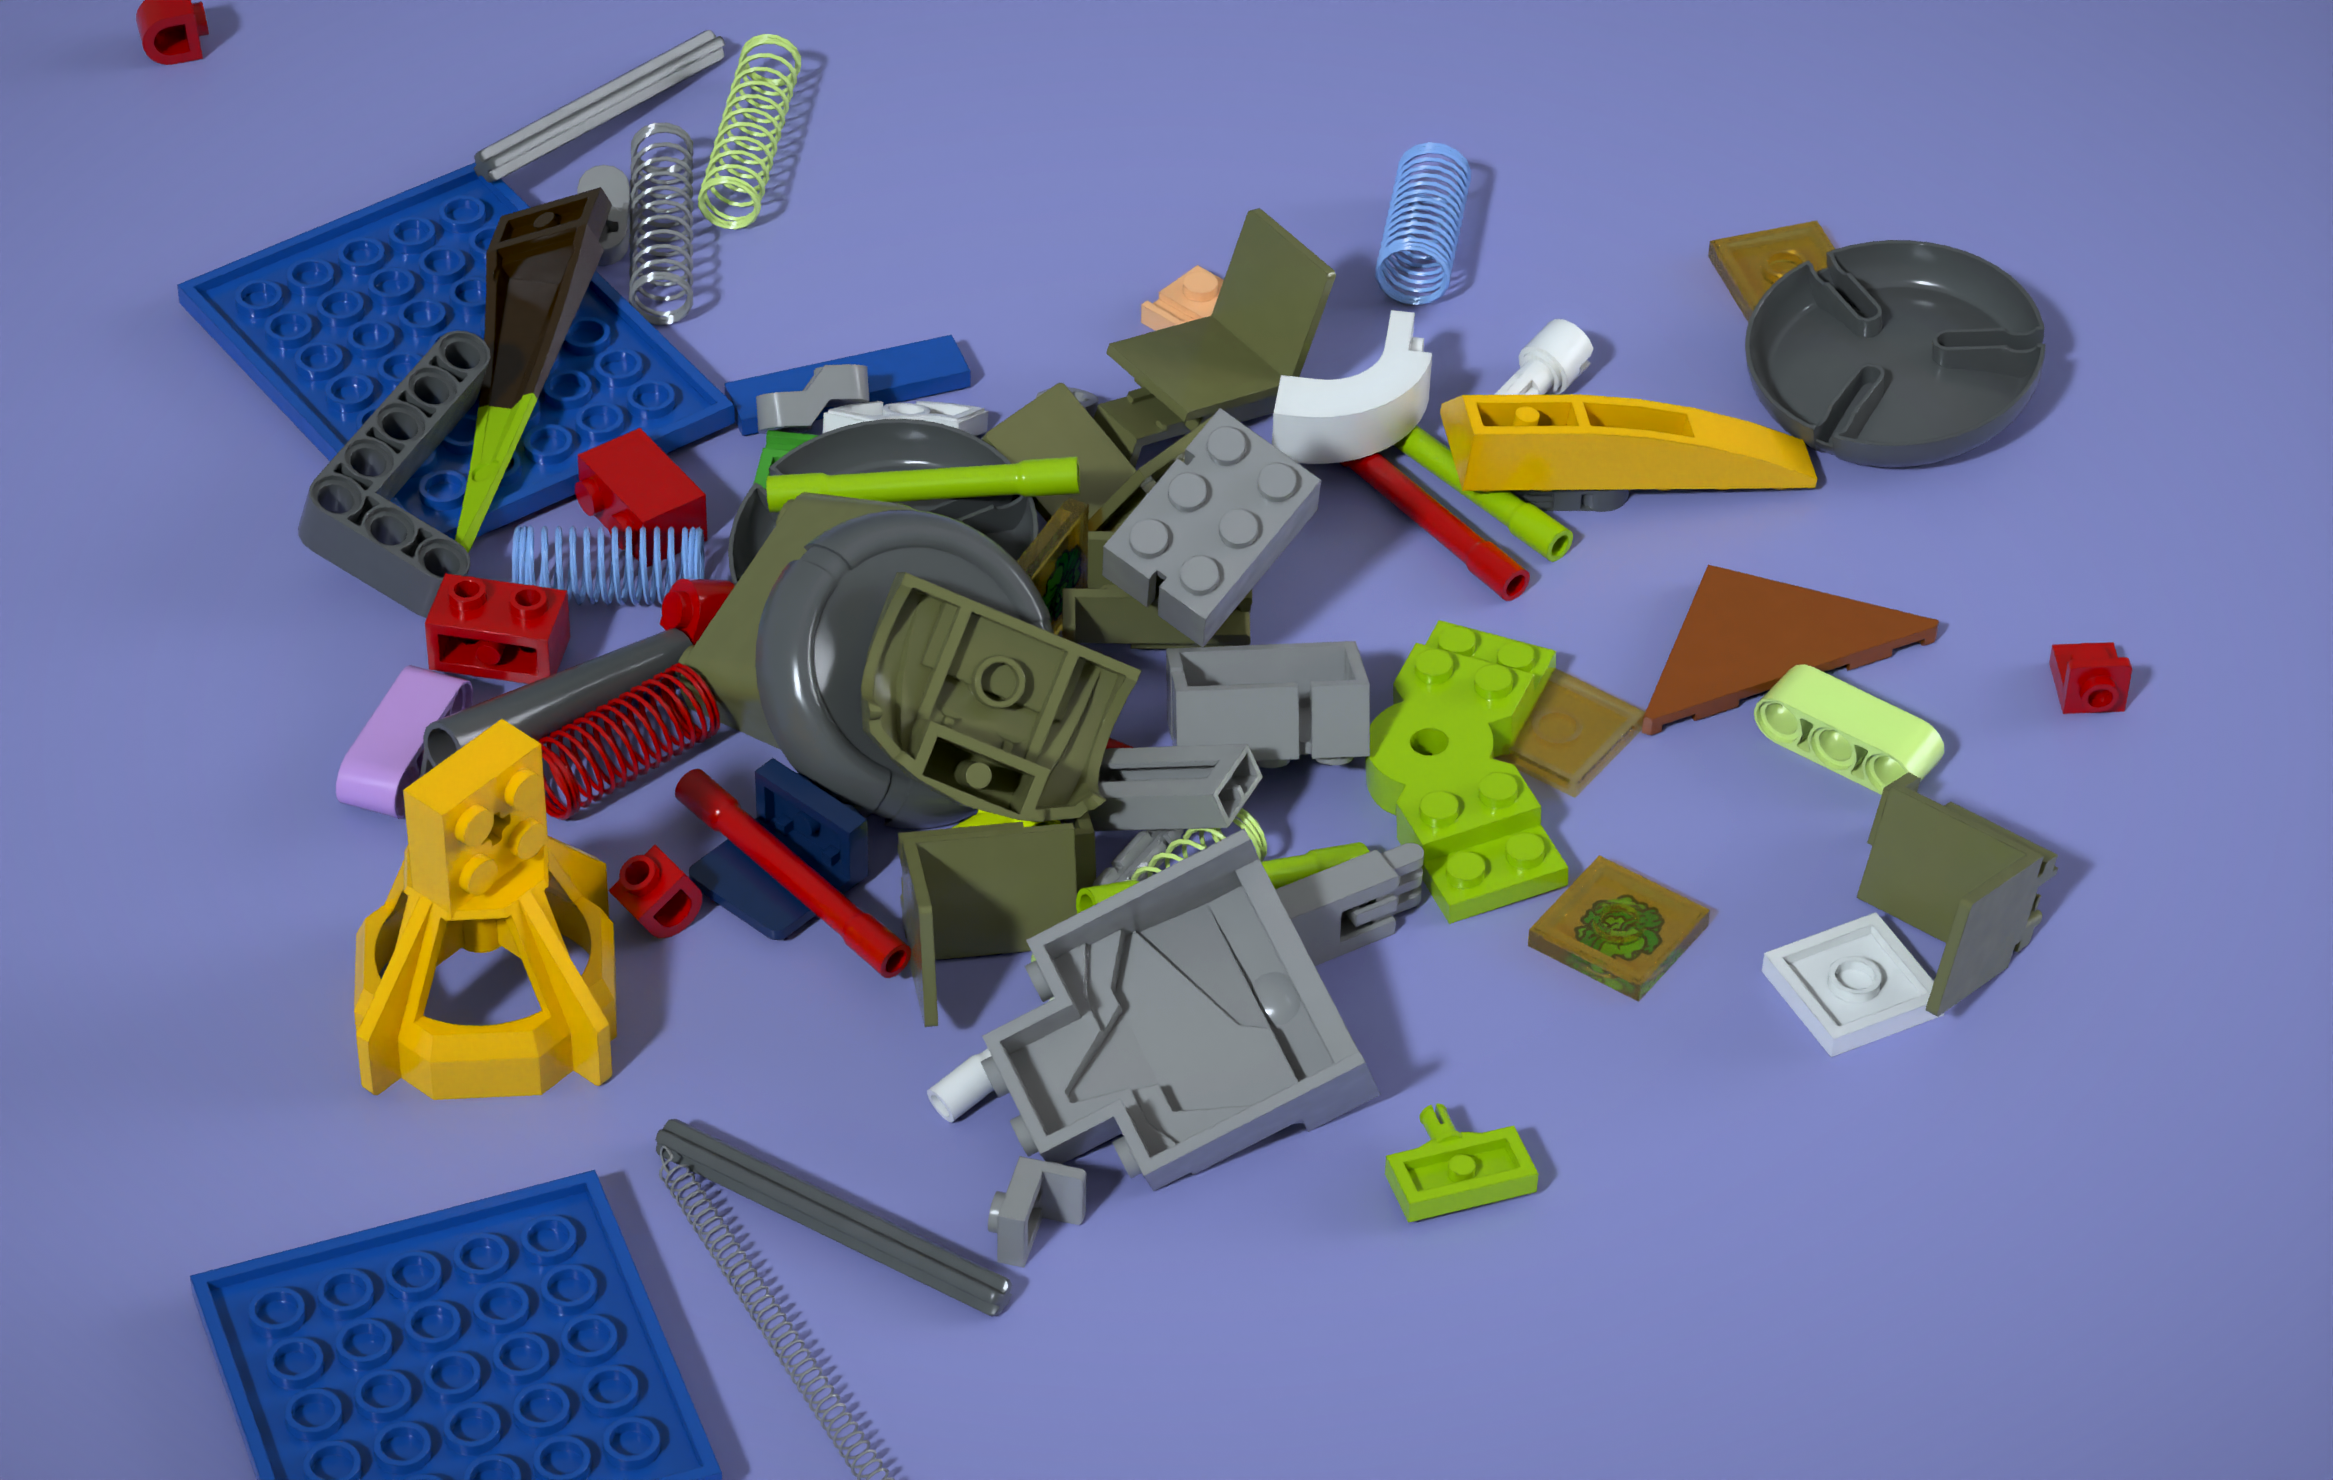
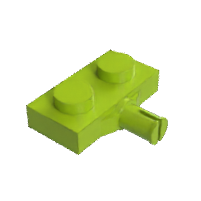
(1459, 1168)

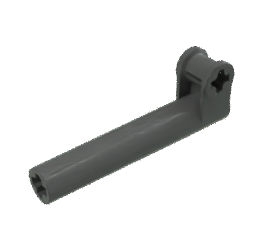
(558, 698)

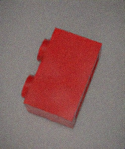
(639, 486)

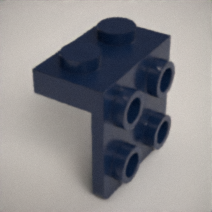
(812, 825)

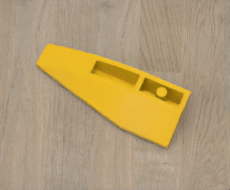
(1614, 446)

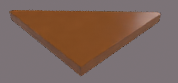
(1754, 629)

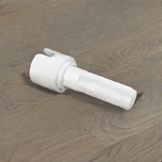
(1550, 361)

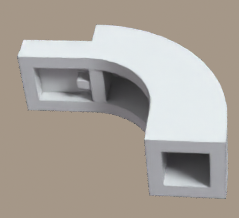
(1360, 413)

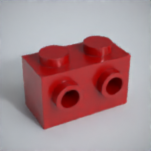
(497, 629)

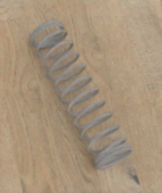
(635, 213)

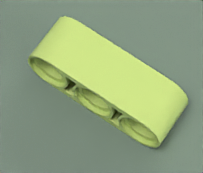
(1846, 729)

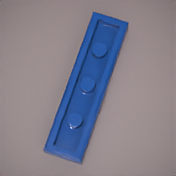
(893, 377)

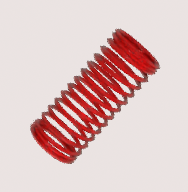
(670, 702)

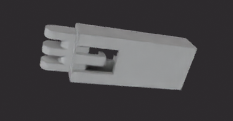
(1173, 787)
(1354, 900)

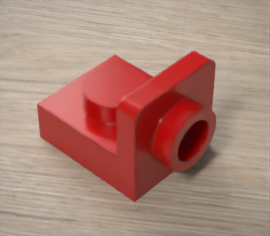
(2090, 677)

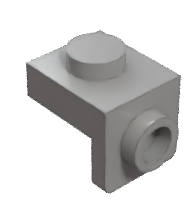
(1034, 1193)

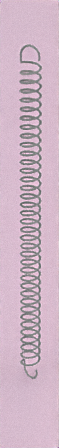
(686, 1186)

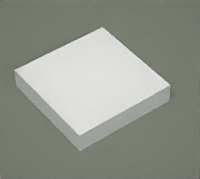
(1851, 984)

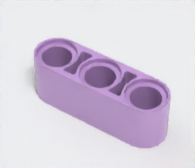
(391, 744)

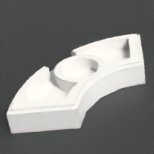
(963, 417)

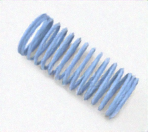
(1402, 191)
(691, 564)

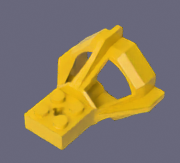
(477, 881)

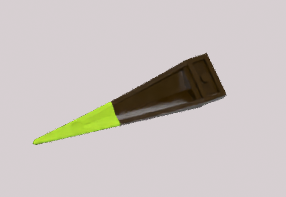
(533, 289)

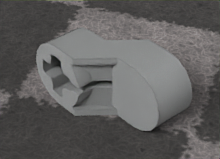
(617, 227)
(827, 388)

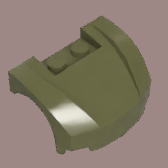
(989, 704)

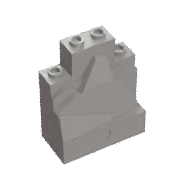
(1176, 1024)

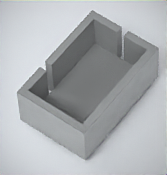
(1211, 527)
(1273, 699)

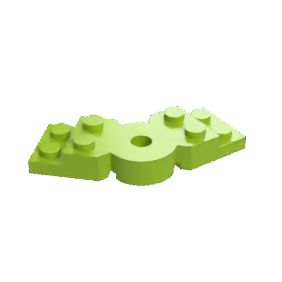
(1439, 773)

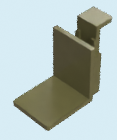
(1229, 358)
(1061, 427)
(1112, 616)
(1955, 882)
(987, 891)

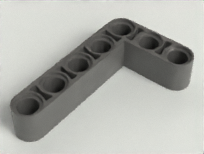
(349, 502)

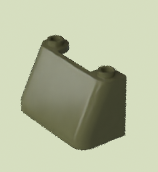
(728, 645)

